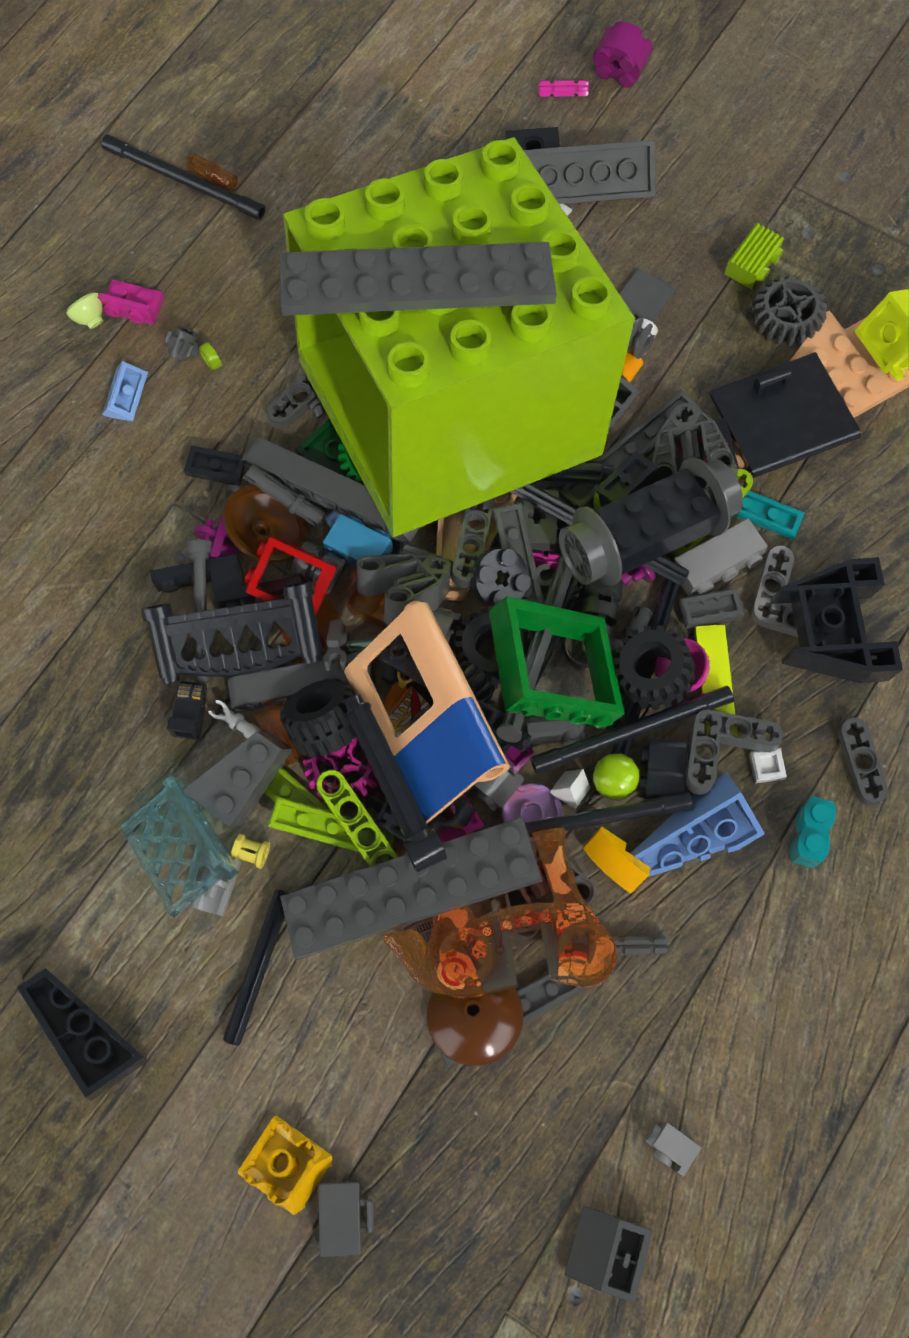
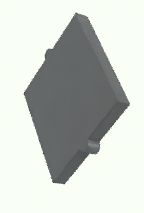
(646, 295)

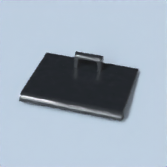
(785, 414)

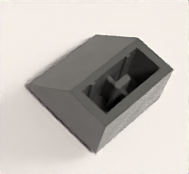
(608, 1253)

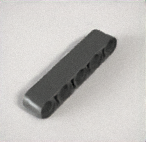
(279, 684)

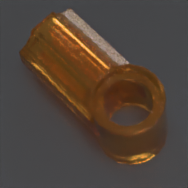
(270, 721)

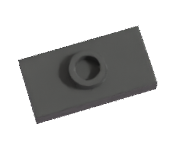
(711, 608)

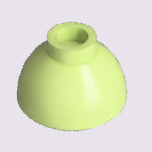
(86, 310)

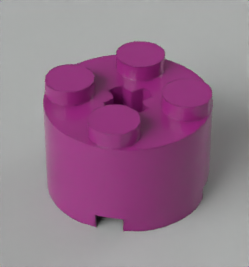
(622, 53)

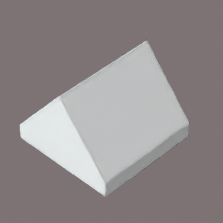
(571, 787)

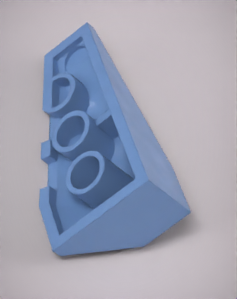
(714, 824)

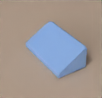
(125, 392)

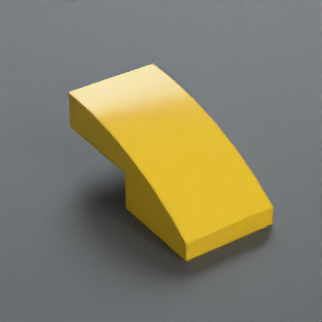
(610, 856)

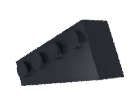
(83, 1041)

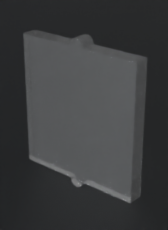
(566, 681)

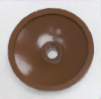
(254, 511)
(477, 1038)

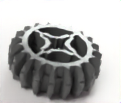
(784, 319)

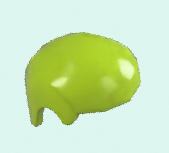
(616, 777)

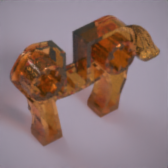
(476, 956)

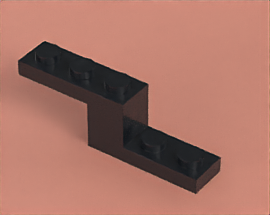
(226, 580)

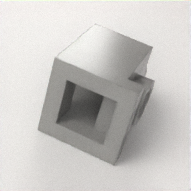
(672, 1147)

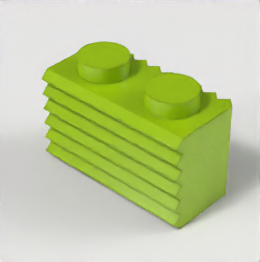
(754, 256)

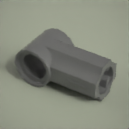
(554, 731)

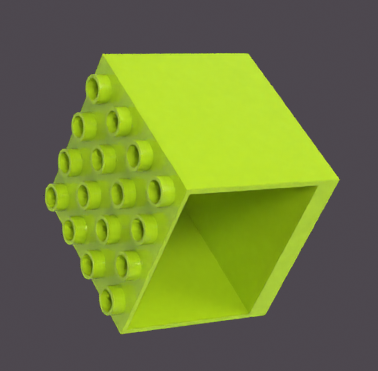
(472, 397)

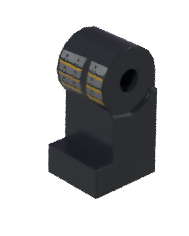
(188, 710)

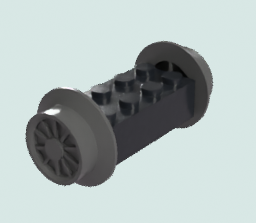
(651, 522)

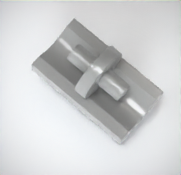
(217, 897)

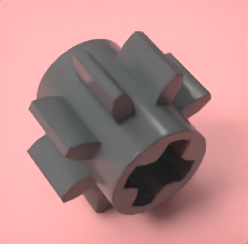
(182, 343)

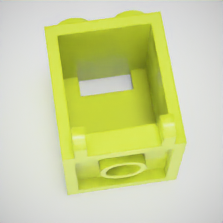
(887, 333)

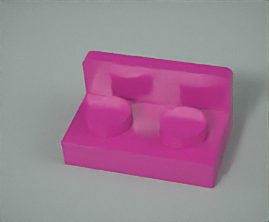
(132, 302)

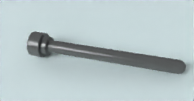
(199, 553)

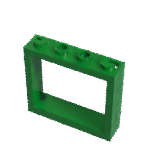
(517, 613)

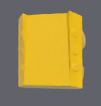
(285, 1165)

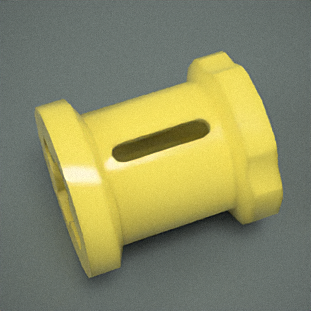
(242, 843)

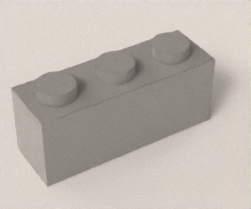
(722, 558)

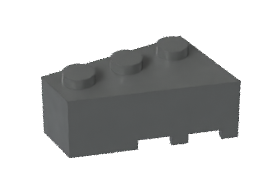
(240, 778)

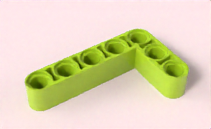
(360, 821)

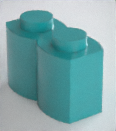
(812, 839)

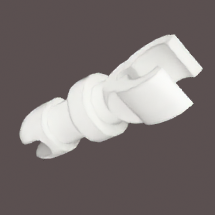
(235, 721)

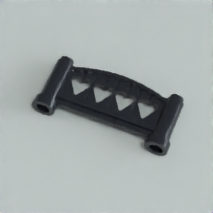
(293, 614)

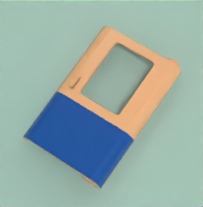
(450, 742)

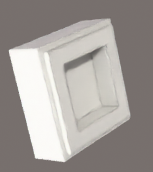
(767, 766)

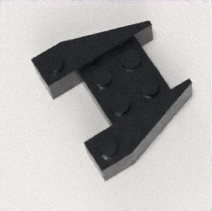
(833, 626)

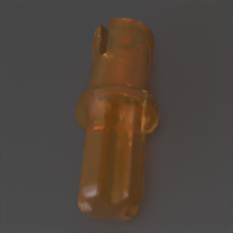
(212, 172)

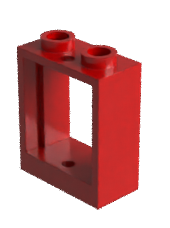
(265, 552)

